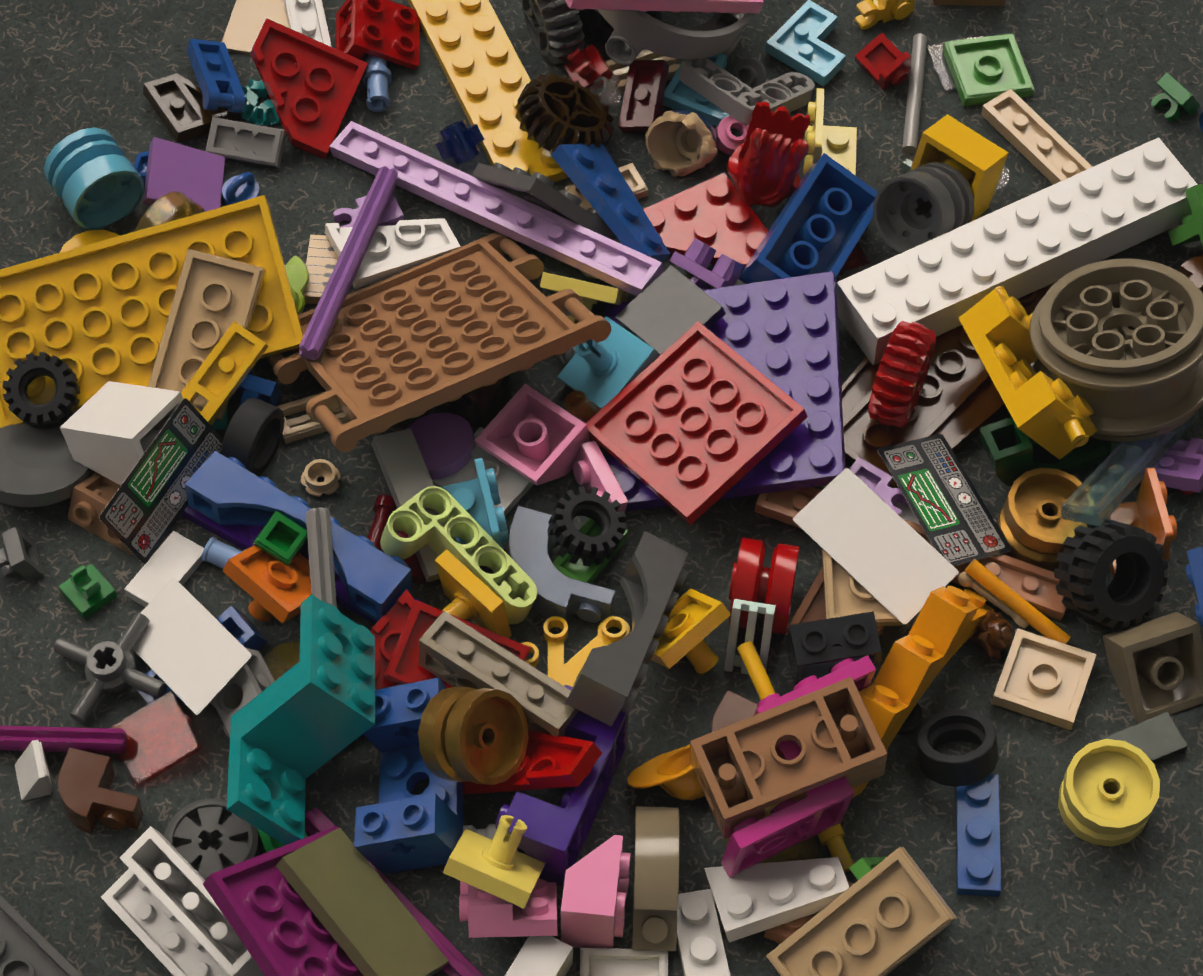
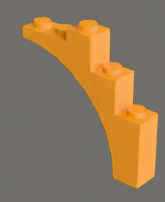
(915, 660)

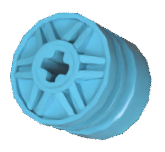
(93, 178)

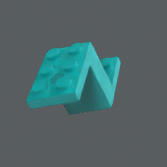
(301, 722)

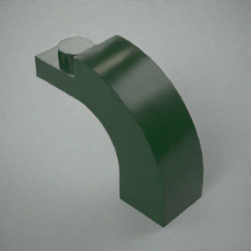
(1016, 453)

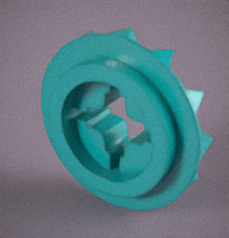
(254, 112)

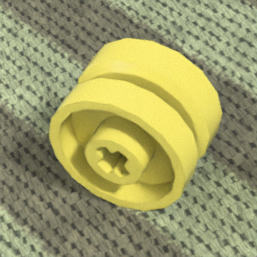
(1108, 792)

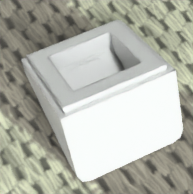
(33, 772)

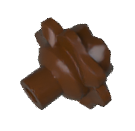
(993, 635)

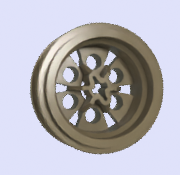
(1126, 343)

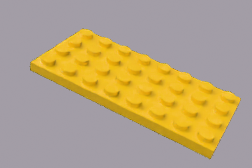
(111, 299)

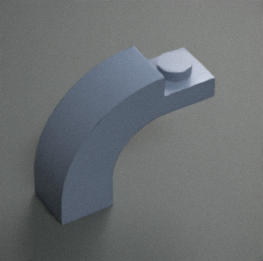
(555, 592)

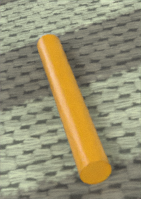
(1016, 602)

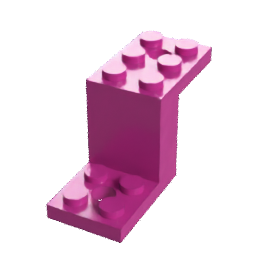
(808, 812)

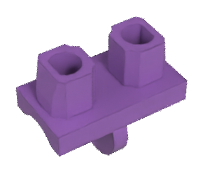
(698, 259)

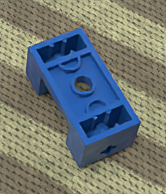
(403, 827)

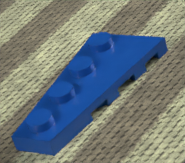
(610, 196)

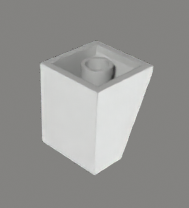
(118, 427)

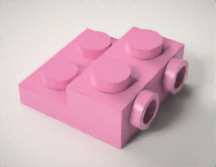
(498, 918)

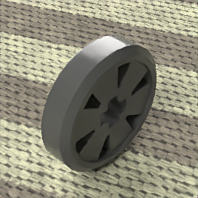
(212, 821)

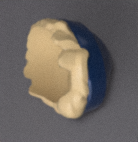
(681, 142)

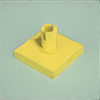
(589, 292)
(495, 863)

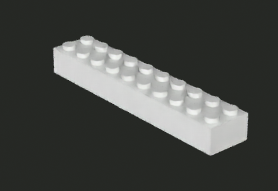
(1018, 246)

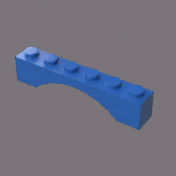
(234, 496)

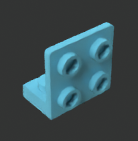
(478, 499)

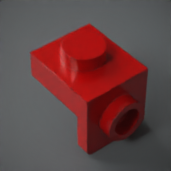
(884, 62)

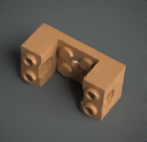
(746, 774)

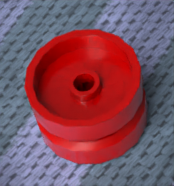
(763, 584)

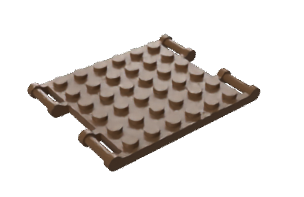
(436, 337)

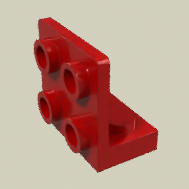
(379, 30)

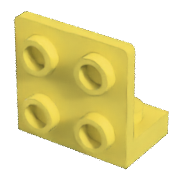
(832, 140)

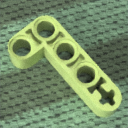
(517, 587)

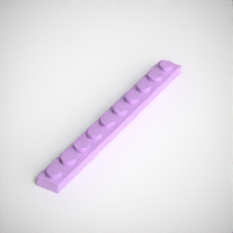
(498, 210)

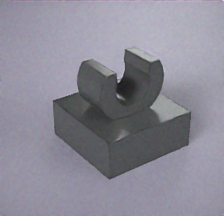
(20, 555)

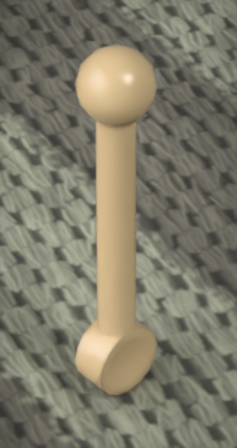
(967, 581)

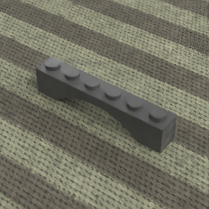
(612, 670)

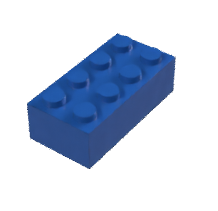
(814, 226)

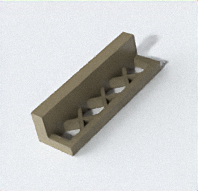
(472, 660)

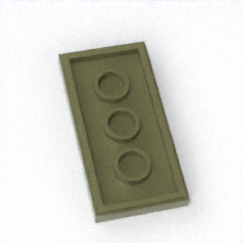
(360, 909)

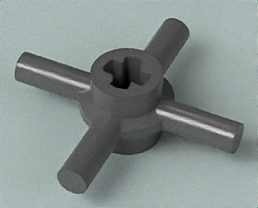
(110, 667)

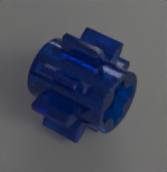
(459, 141)

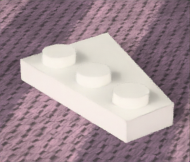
(774, 893)

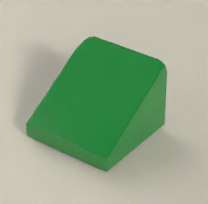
(282, 538)

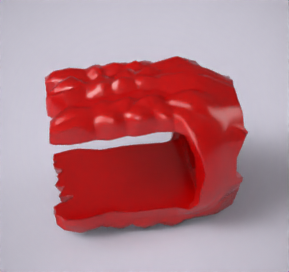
(770, 157)

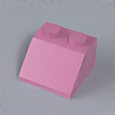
(534, 437)

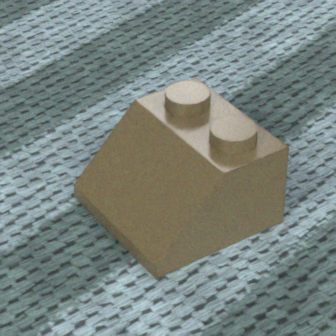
(1158, 665)

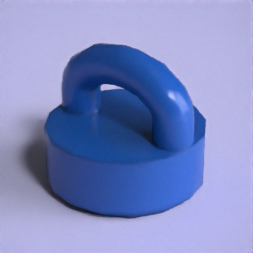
(240, 188)

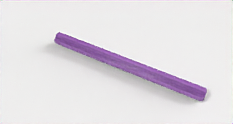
(348, 264)

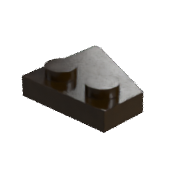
(181, 107)

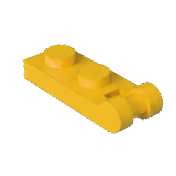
(224, 370)

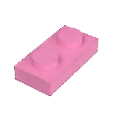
(593, 471)

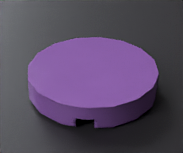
(444, 442)

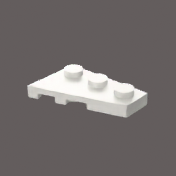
(396, 247)

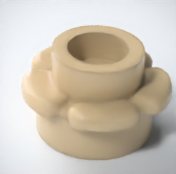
(320, 469)

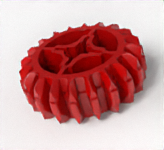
(902, 374)

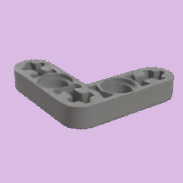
(739, 99)

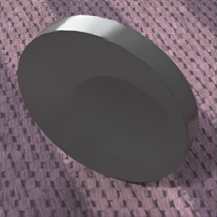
(37, 466)

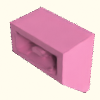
(596, 897)

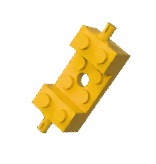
(1036, 402)

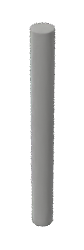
(914, 94)

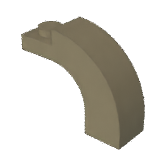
(656, 878)

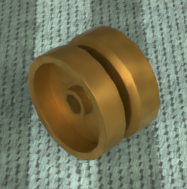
(1034, 519)
(473, 735)

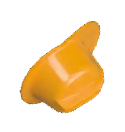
(671, 772)

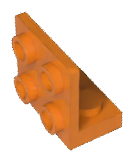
(1149, 513)

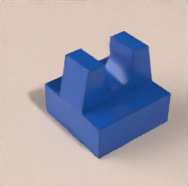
(259, 388)

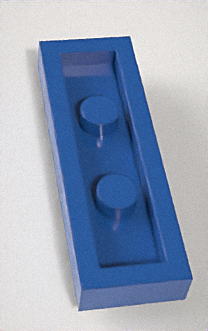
(978, 838)

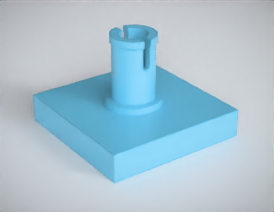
(607, 366)

